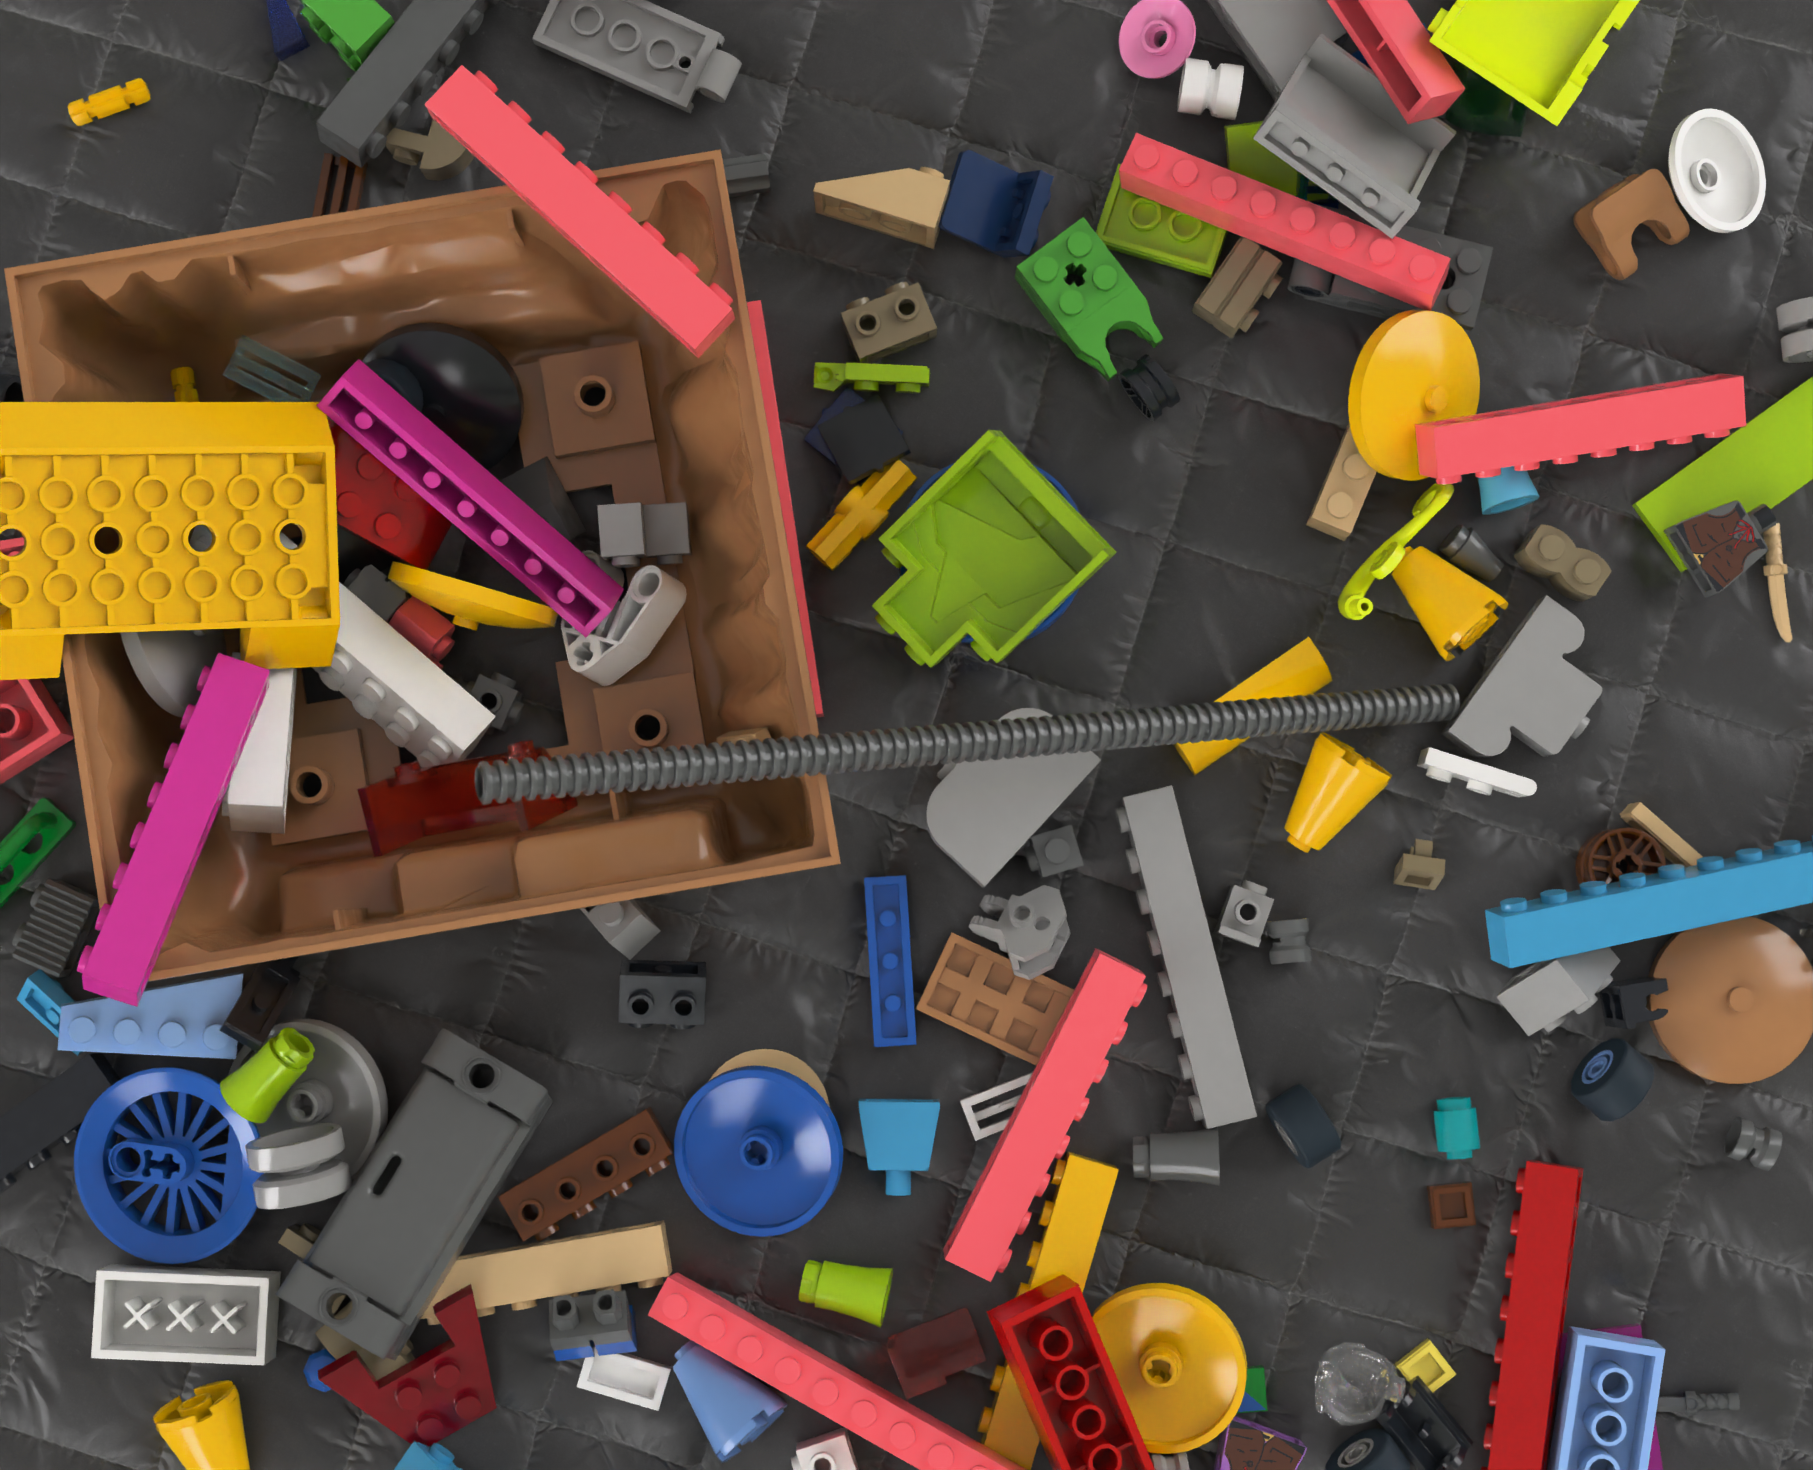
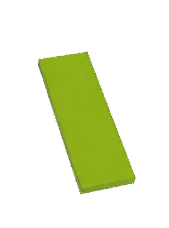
(1751, 465)

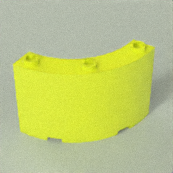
(1531, 47)

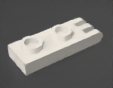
(1480, 777)

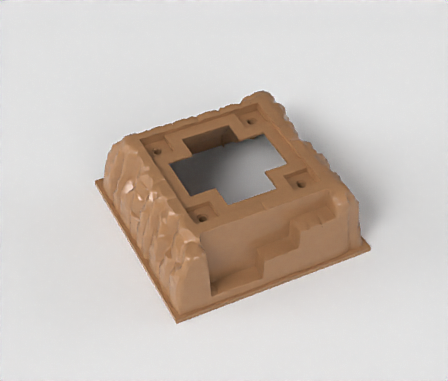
(662, 435)

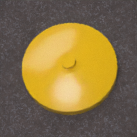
(1406, 375)
(471, 602)
(1174, 1363)

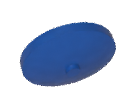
(758, 1151)

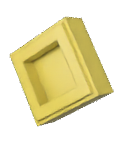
(1427, 1364)

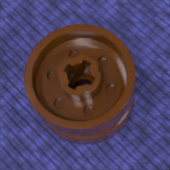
(1625, 845)

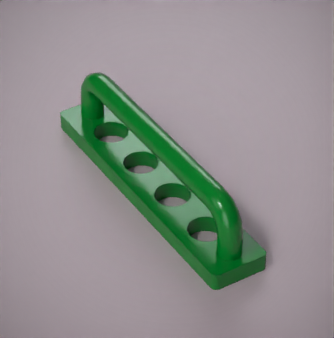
(44, 819)

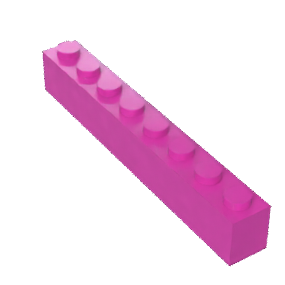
(471, 497)
(175, 830)

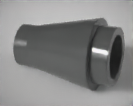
(1468, 551)

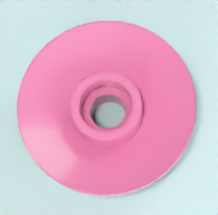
(1143, 30)

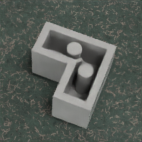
(644, 531)
(1557, 986)

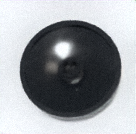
(464, 385)

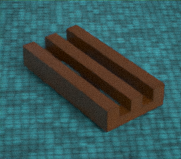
(325, 180)

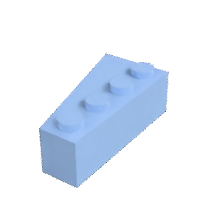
(168, 1021)

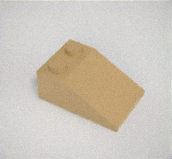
(890, 202)

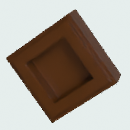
(1451, 1205)

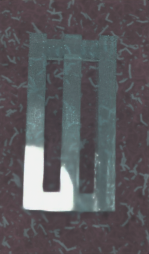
(277, 359)

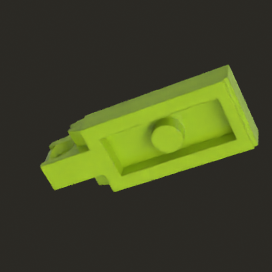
(869, 376)

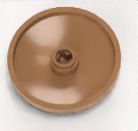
(1733, 1000)

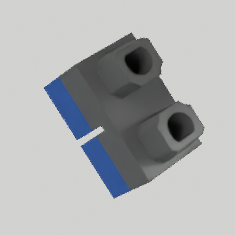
(591, 1320)

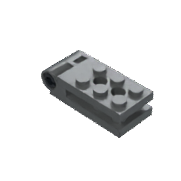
(1459, 300)

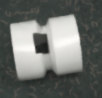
(1210, 88)

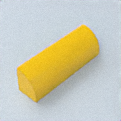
(1292, 674)

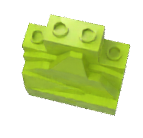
(985, 556)

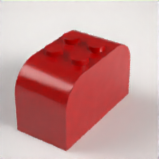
(382, 506)

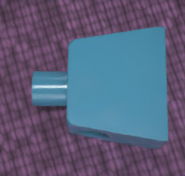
(898, 1138)

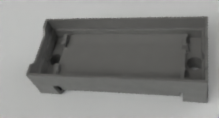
(418, 1197)

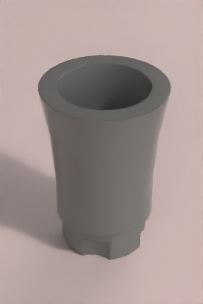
(1178, 1156)

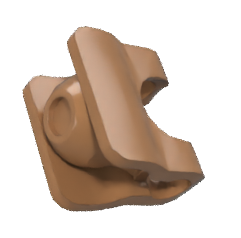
(1616, 212)

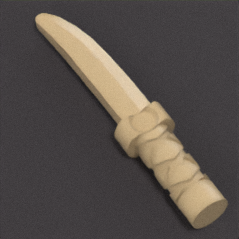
(1775, 574)

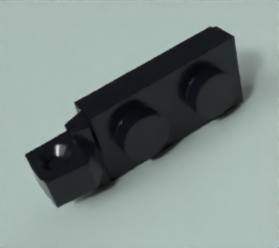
(261, 1002)

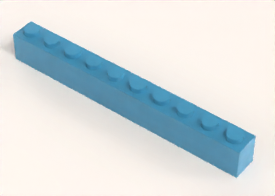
(1650, 904)

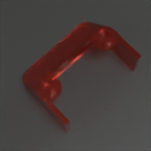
(445, 800)

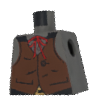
(1721, 543)

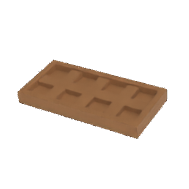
(985, 999)

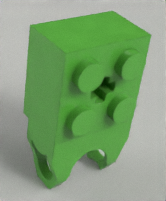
(1095, 309)

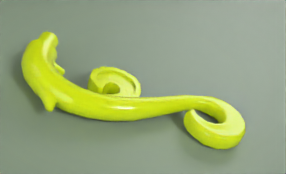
(1387, 557)

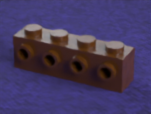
(587, 1174)

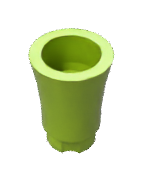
(267, 1075)
(847, 1289)

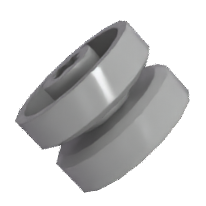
(298, 1166)

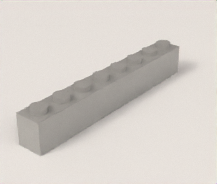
(1187, 958)

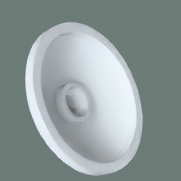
(1717, 171)

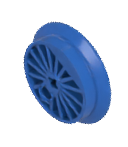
(103, 1165)

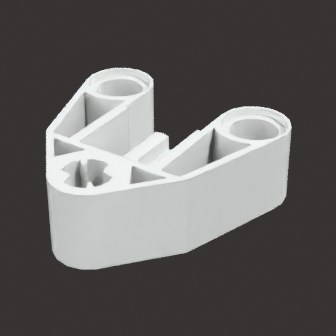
(630, 628)

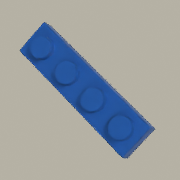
(890, 961)

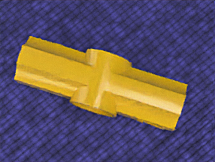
(860, 514)

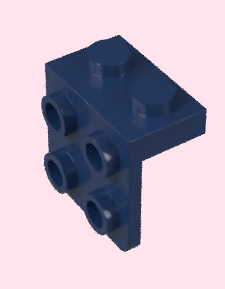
(995, 205)

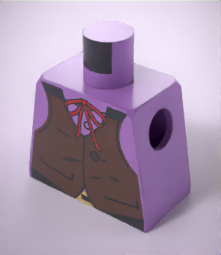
(1257, 1447)

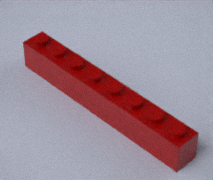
(1533, 1316)

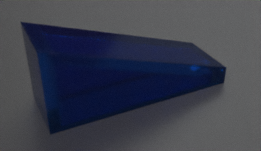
(285, 30)

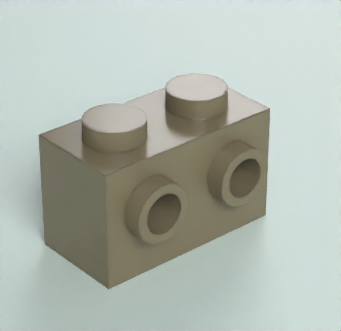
(888, 323)

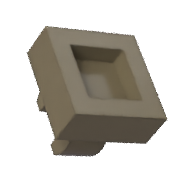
(1418, 867)

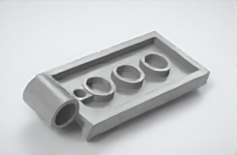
(640, 48)

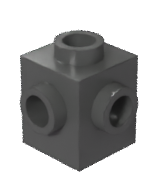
(509, 701)

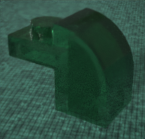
(1485, 107)

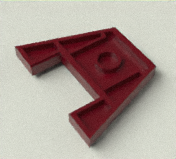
(432, 1392)

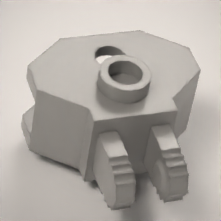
(1026, 929)

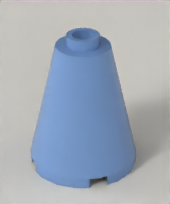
(725, 1399)

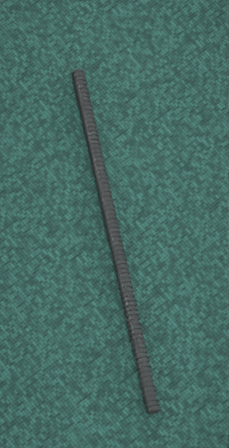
(959, 742)

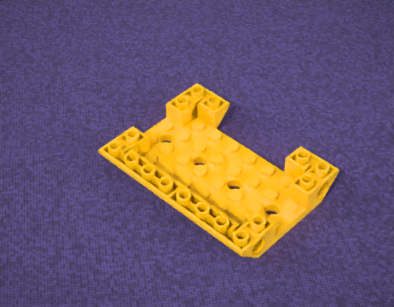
(152, 479)

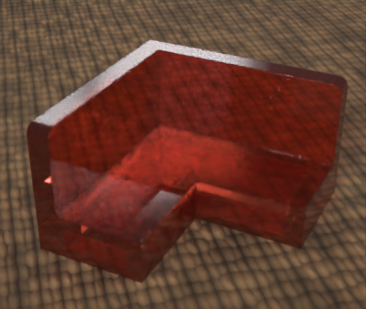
(934, 1350)

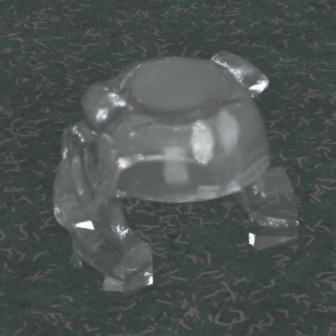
(1355, 1384)

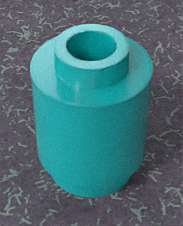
(1456, 1127)

